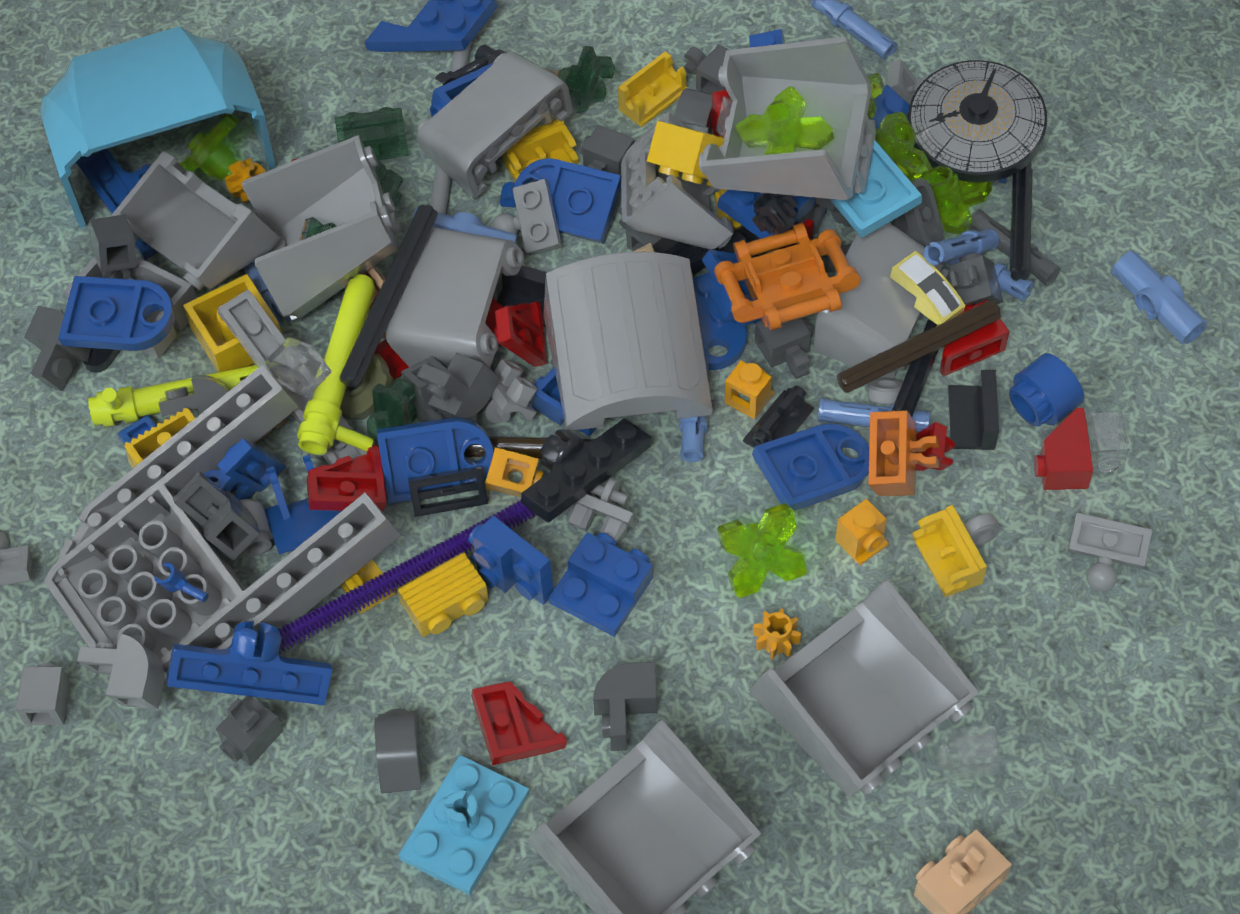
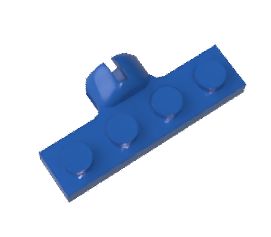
(112, 185)
(250, 668)

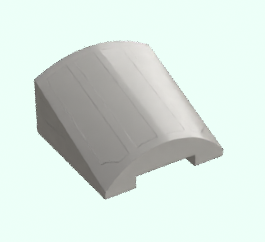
(626, 338)

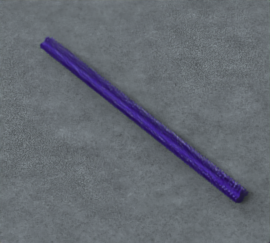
(367, 592)

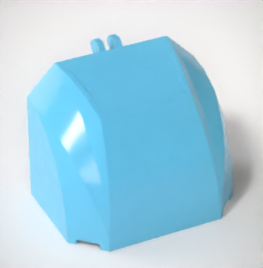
(142, 92)

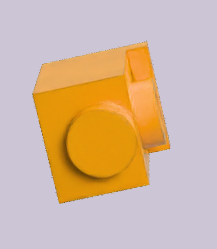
(751, 382)
(507, 462)
(862, 532)

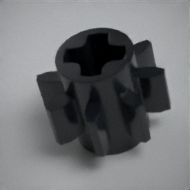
(774, 213)

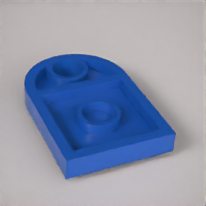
(580, 196)
(115, 314)
(716, 329)
(427, 450)
(811, 466)

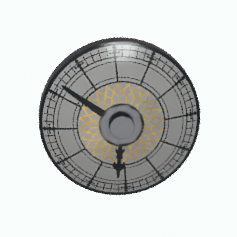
(978, 120)

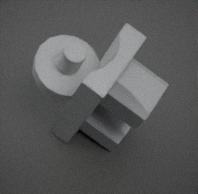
(510, 395)
(616, 518)

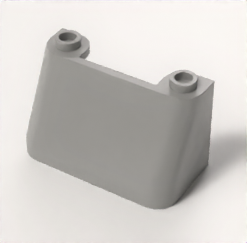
(491, 118)
(666, 203)
(194, 224)
(450, 298)
(879, 309)

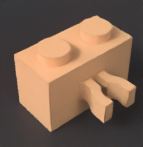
(962, 877)

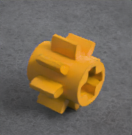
(241, 171)
(775, 642)

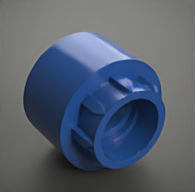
(1045, 391)

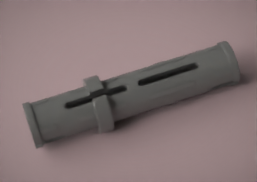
(1040, 266)

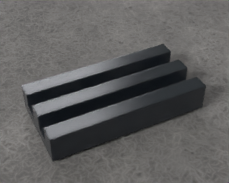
(446, 477)

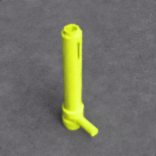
(132, 403)
(323, 411)

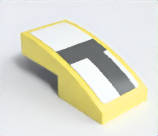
(934, 293)

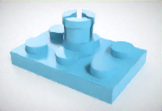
(885, 197)
(464, 824)

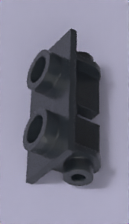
(781, 418)

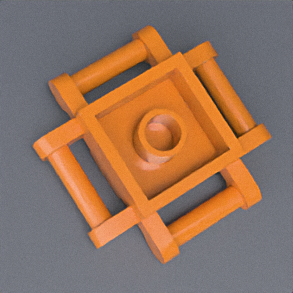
(788, 280)

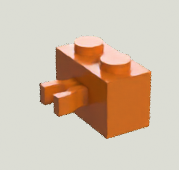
(894, 453)

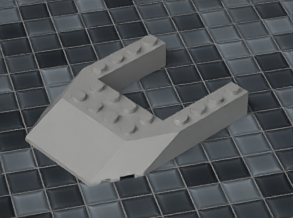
(135, 527)

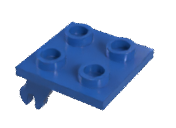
(294, 522)

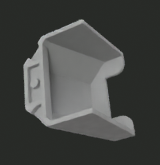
(832, 87)
(334, 188)
(866, 691)
(646, 832)

